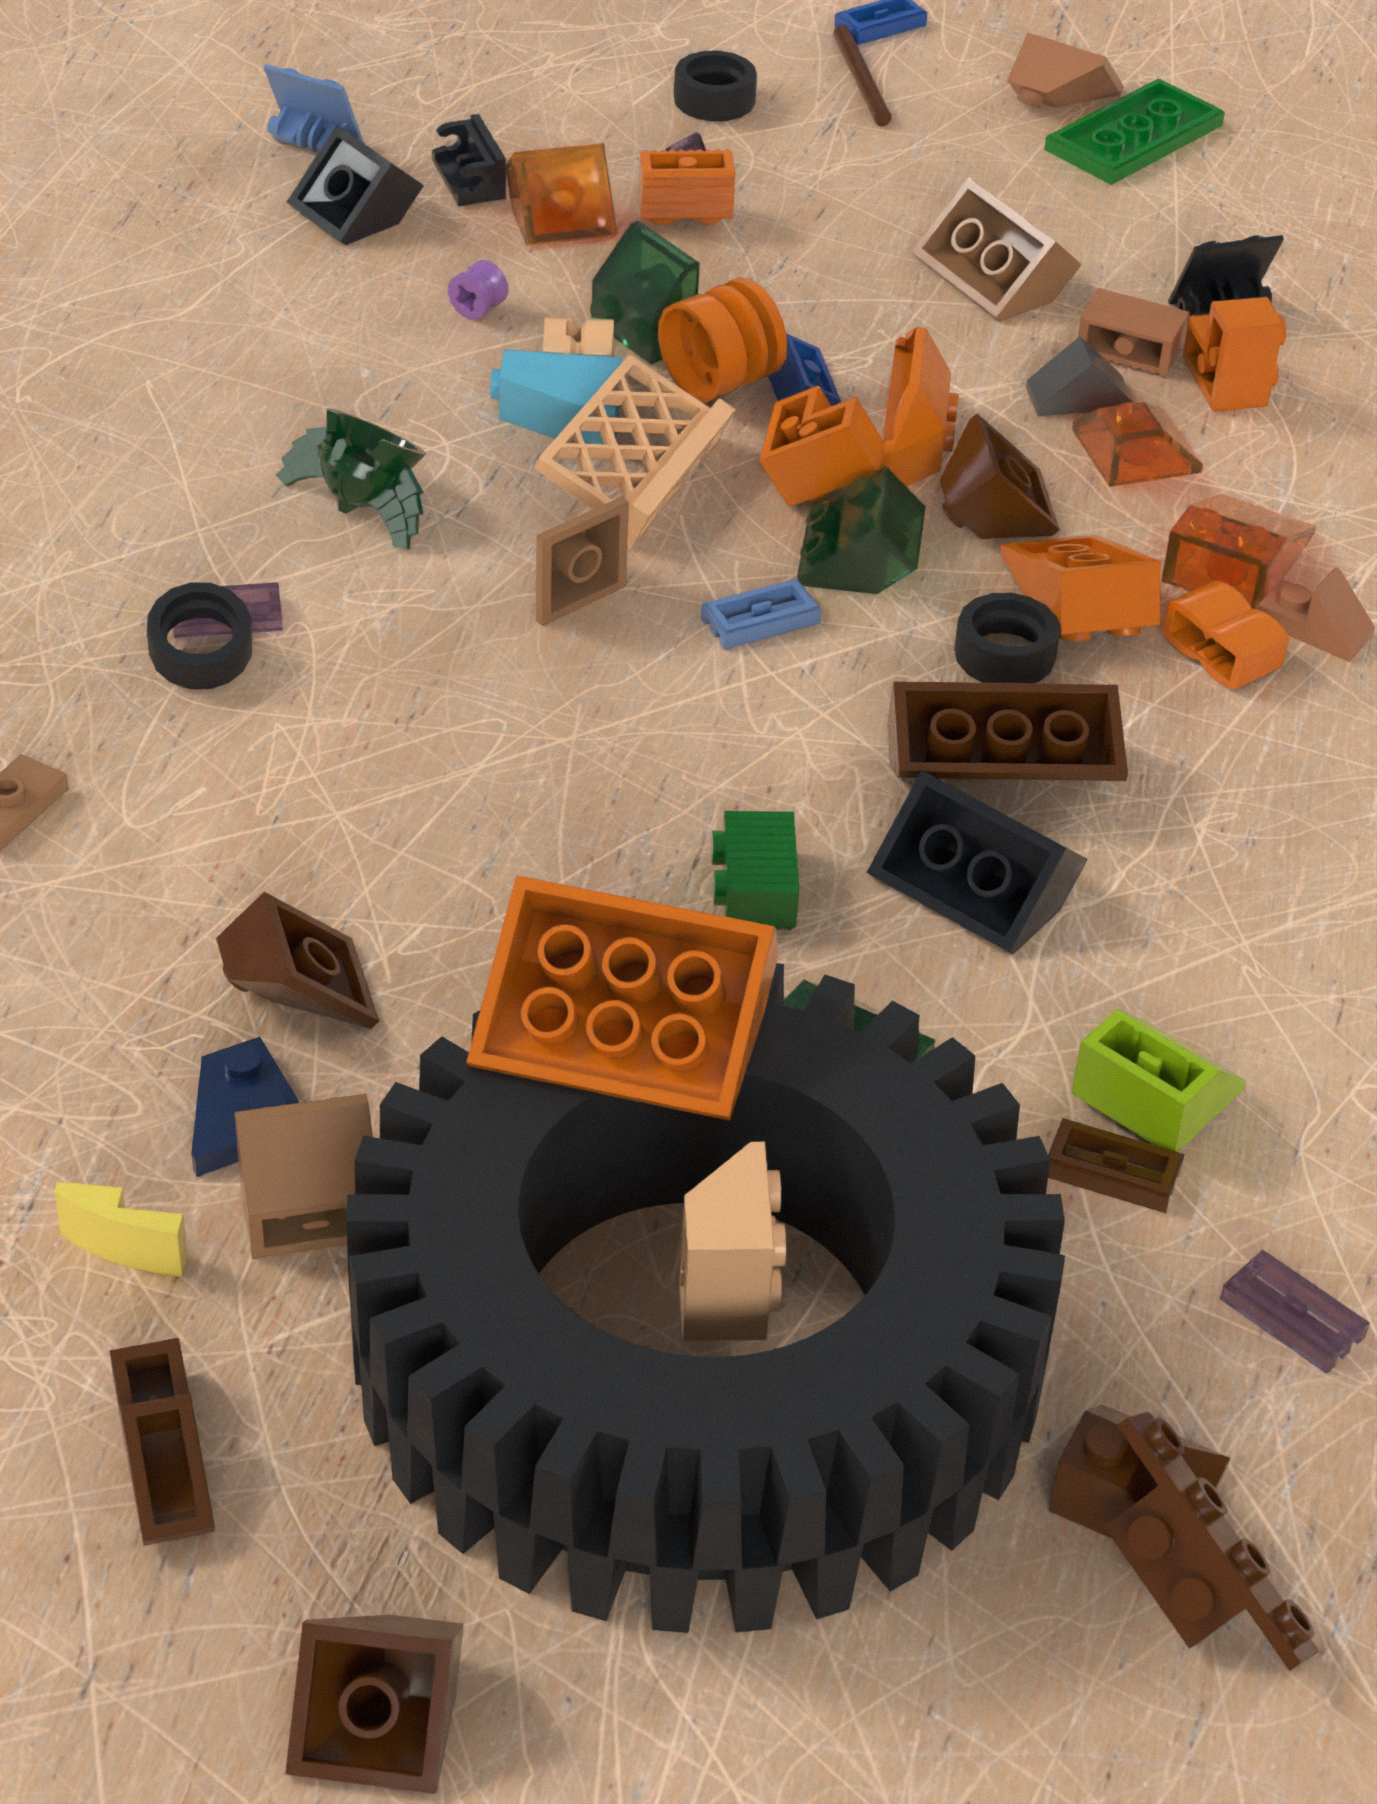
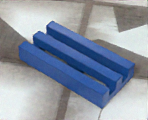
(881, 19)

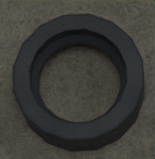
(715, 85)
(199, 601)
(1011, 615)

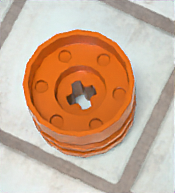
(722, 339)

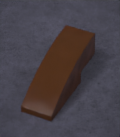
(161, 1441)

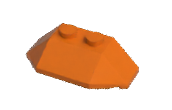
(919, 409)

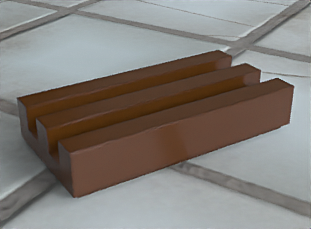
(1111, 1172)

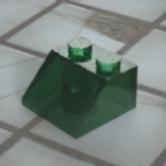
(638, 284)

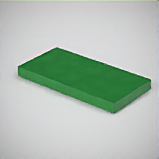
(1134, 131)

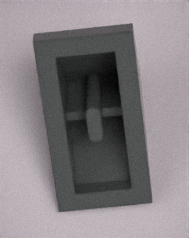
(1076, 383)

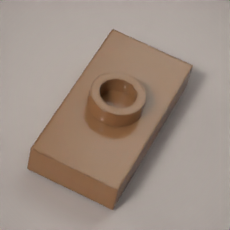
(25, 793)

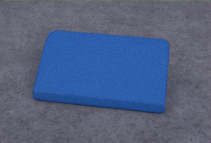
(802, 371)

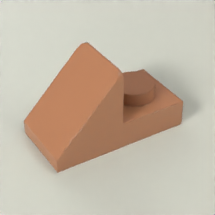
(1325, 618)

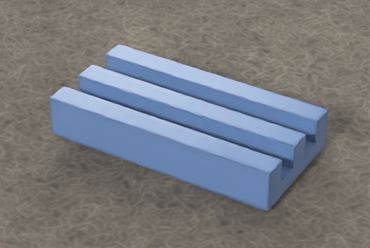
(761, 613)

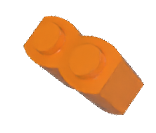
(1225, 634)

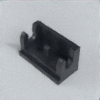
(473, 165)

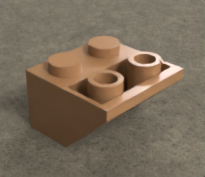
(299, 1172)

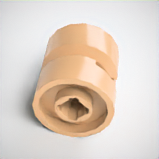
(566, 337)

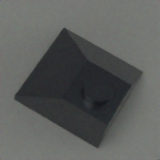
(353, 189)

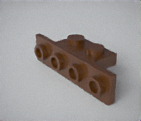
(1194, 1556)

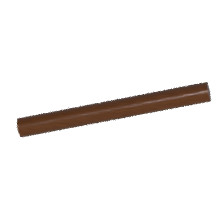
(862, 75)

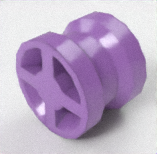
(478, 289)

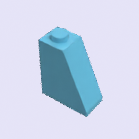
(550, 389)

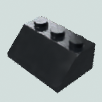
(975, 864)

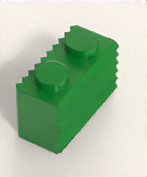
(758, 867)

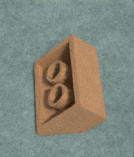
(995, 254)

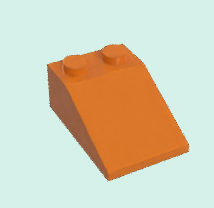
(1088, 584)

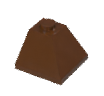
(995, 487)
(296, 962)
(1104, 1476)
(374, 1700)

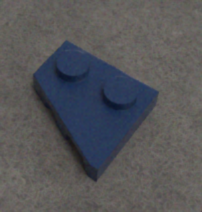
(231, 1082)

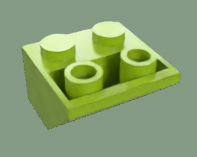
(1151, 1081)

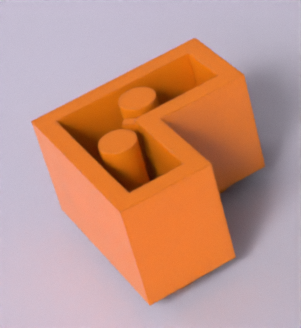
(1235, 352)
(818, 446)

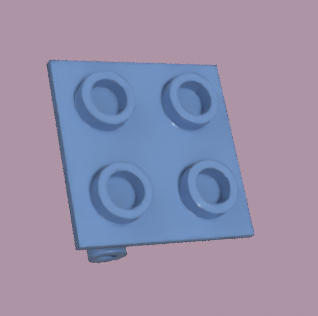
(308, 108)

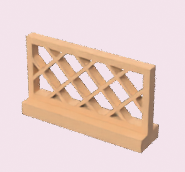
(674, 461)

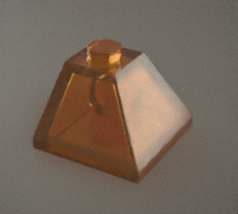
(561, 194)
(1135, 444)

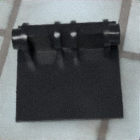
(1225, 273)

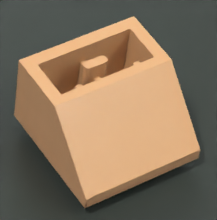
(732, 1251)

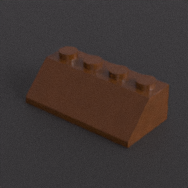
(1007, 731)

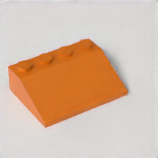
(624, 997)

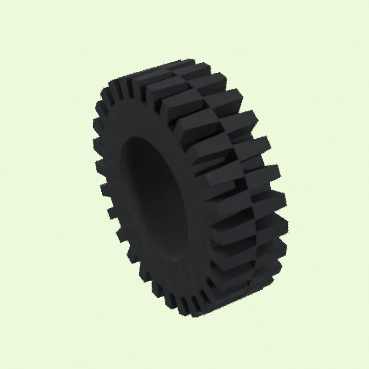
(699, 1460)

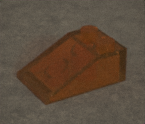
(1233, 545)

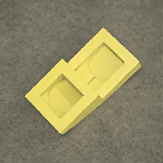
(139, 1239)

